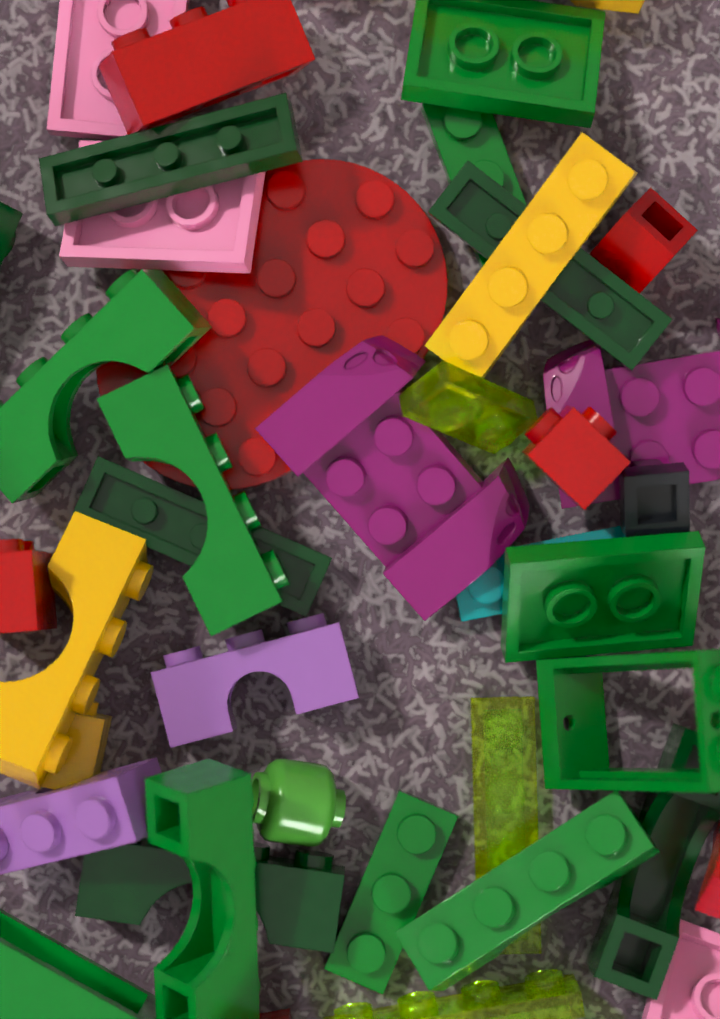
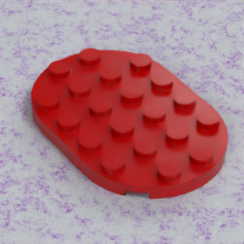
(331, 266)

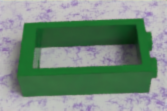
(580, 756)
(55, 982)

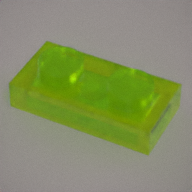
(468, 407)

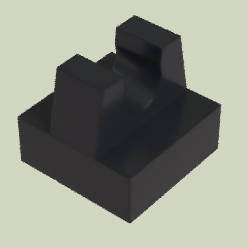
(654, 498)

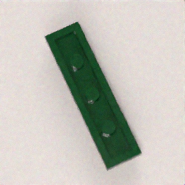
(170, 159)
(583, 293)
(178, 527)

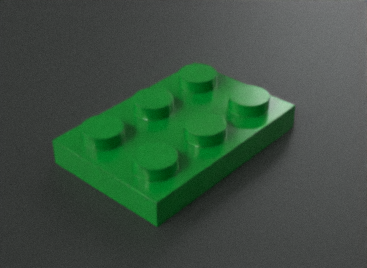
(506, 58)
(601, 596)

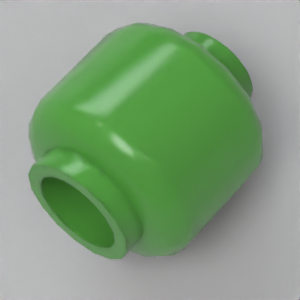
(296, 802)

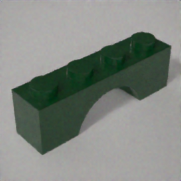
(293, 896)
(646, 903)

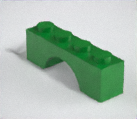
(141, 325)
(158, 423)
(208, 821)
(526, 890)

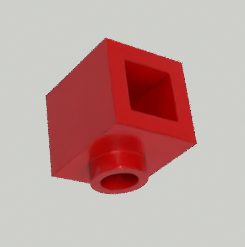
(643, 240)
(575, 452)

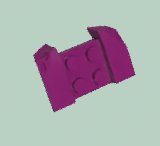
(658, 409)
(395, 477)

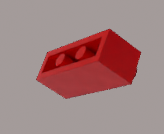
(203, 60)

